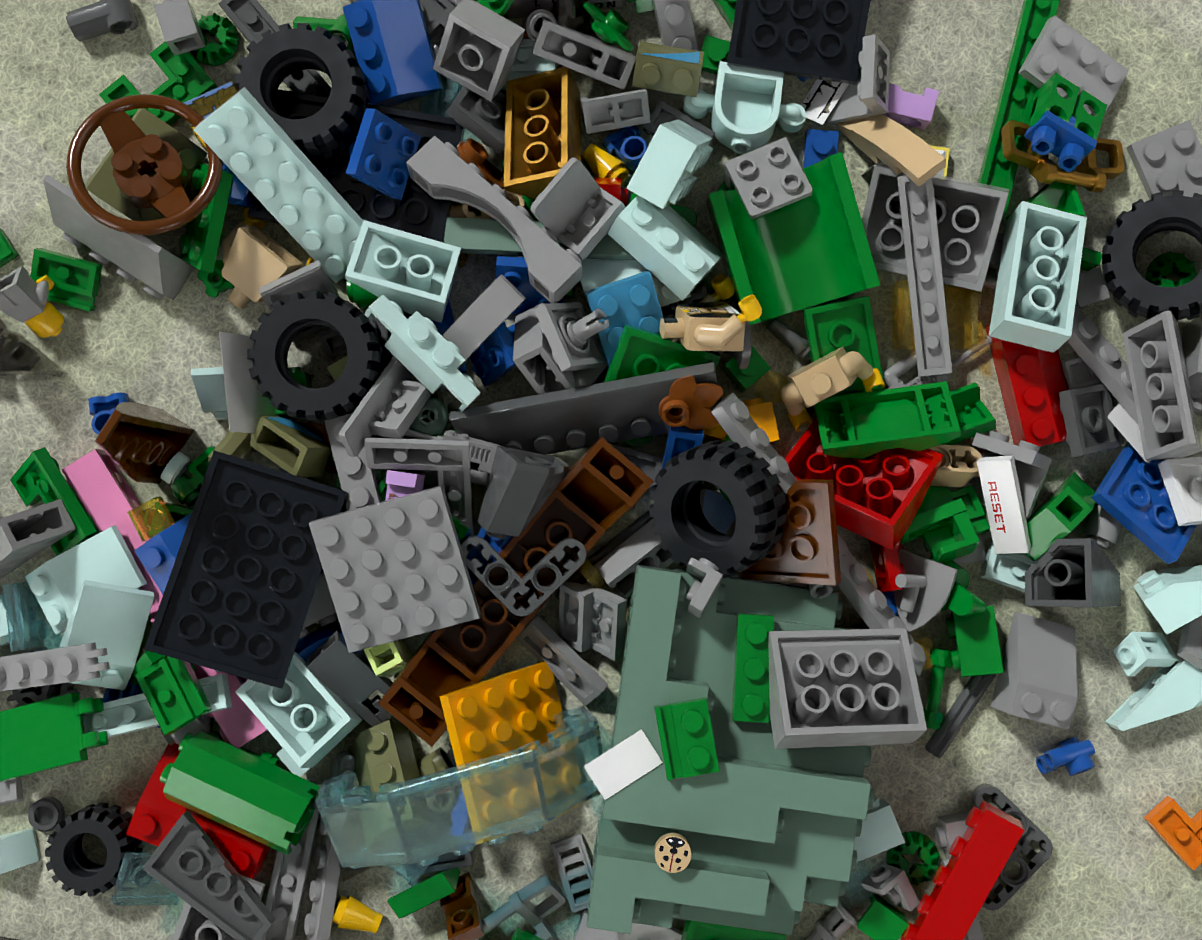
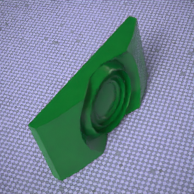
(887, 419)

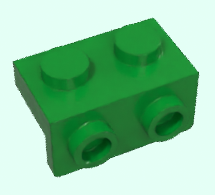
(971, 413)

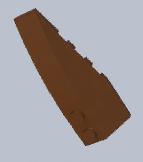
(143, 440)

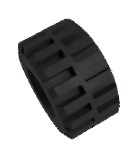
(68, 857)

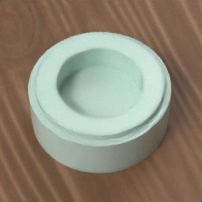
(175, 468)

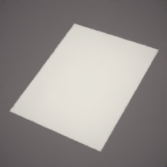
(243, 399)

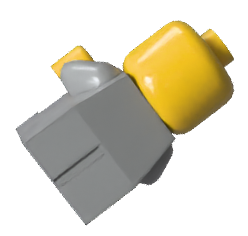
(28, 302)

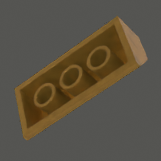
(540, 129)

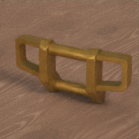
(1046, 171)

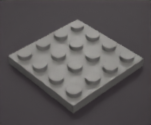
(395, 569)

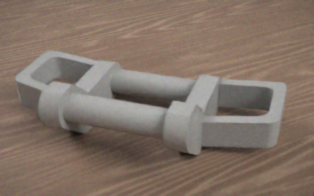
(535, 915)

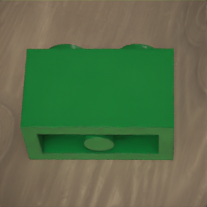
(975, 643)

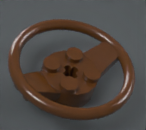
(134, 158)

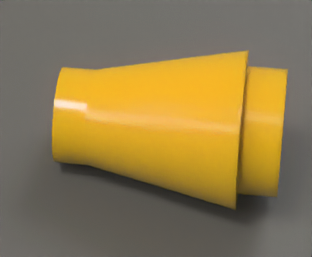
(604, 164)
(355, 915)

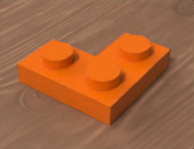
(1178, 830)

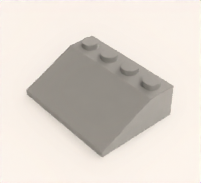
(966, 224)
(133, 253)
(843, 688)

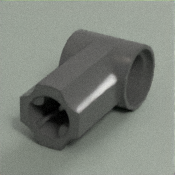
(102, 18)

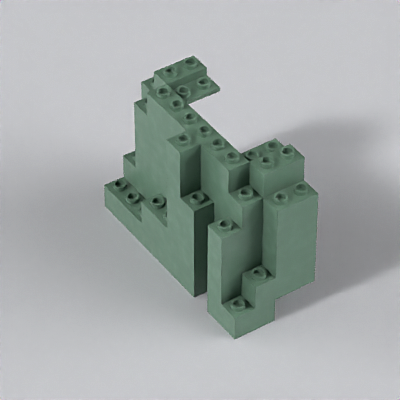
(761, 829)

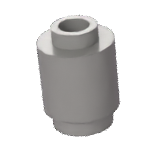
(1103, 527)

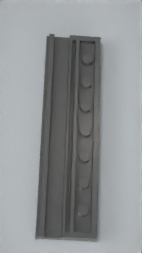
(578, 415)

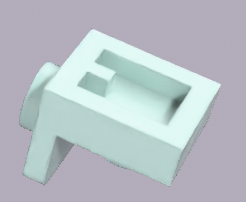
(1143, 650)

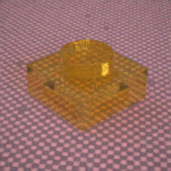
(151, 518)

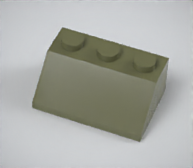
(103, 182)
(384, 755)

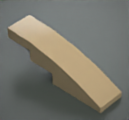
(894, 146)

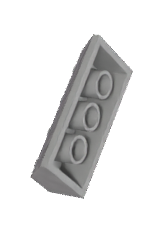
(1161, 389)

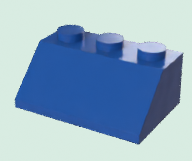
(392, 50)

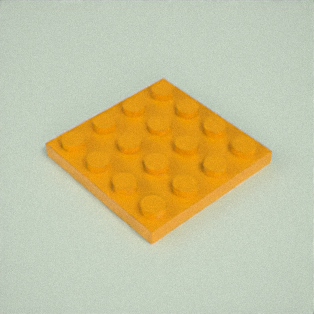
(501, 713)

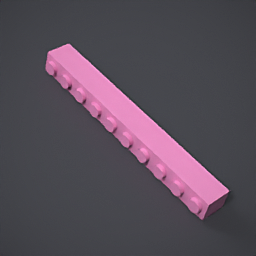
(107, 501)

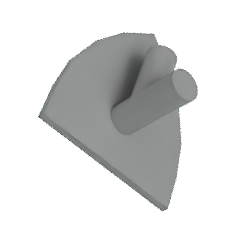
(925, 589)

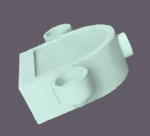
(745, 107)

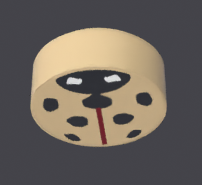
(672, 852)

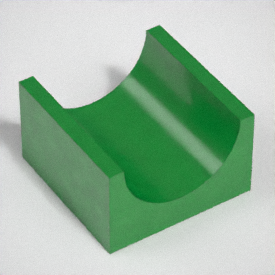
(799, 251)

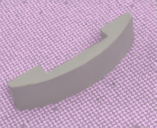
(484, 316)

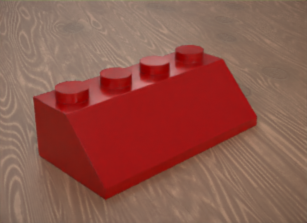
(1030, 391)

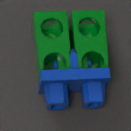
(1063, 124)

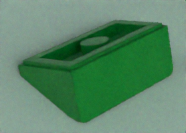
(424, 893)

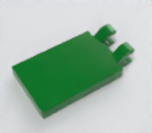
(47, 735)

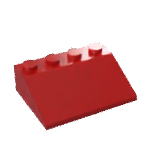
(871, 494)
(158, 815)

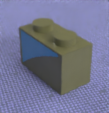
(668, 69)
(291, 446)

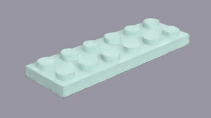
(283, 180)

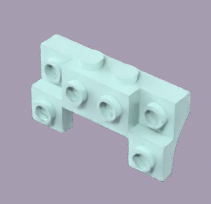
(424, 351)

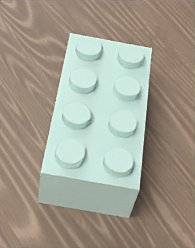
(670, 162)
(1038, 277)

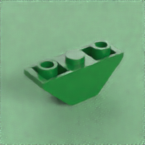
(1059, 514)

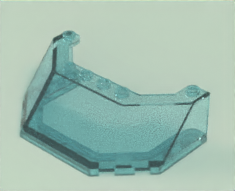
(463, 803)

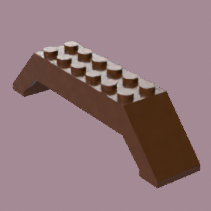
(457, 656)

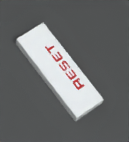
(1004, 504)

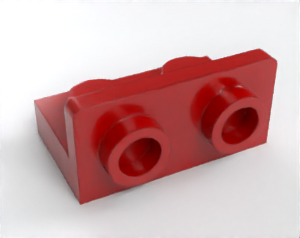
(886, 566)

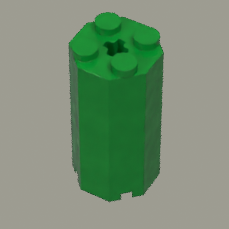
(240, 791)

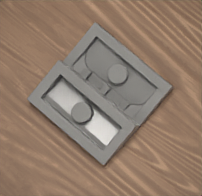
(592, 619)

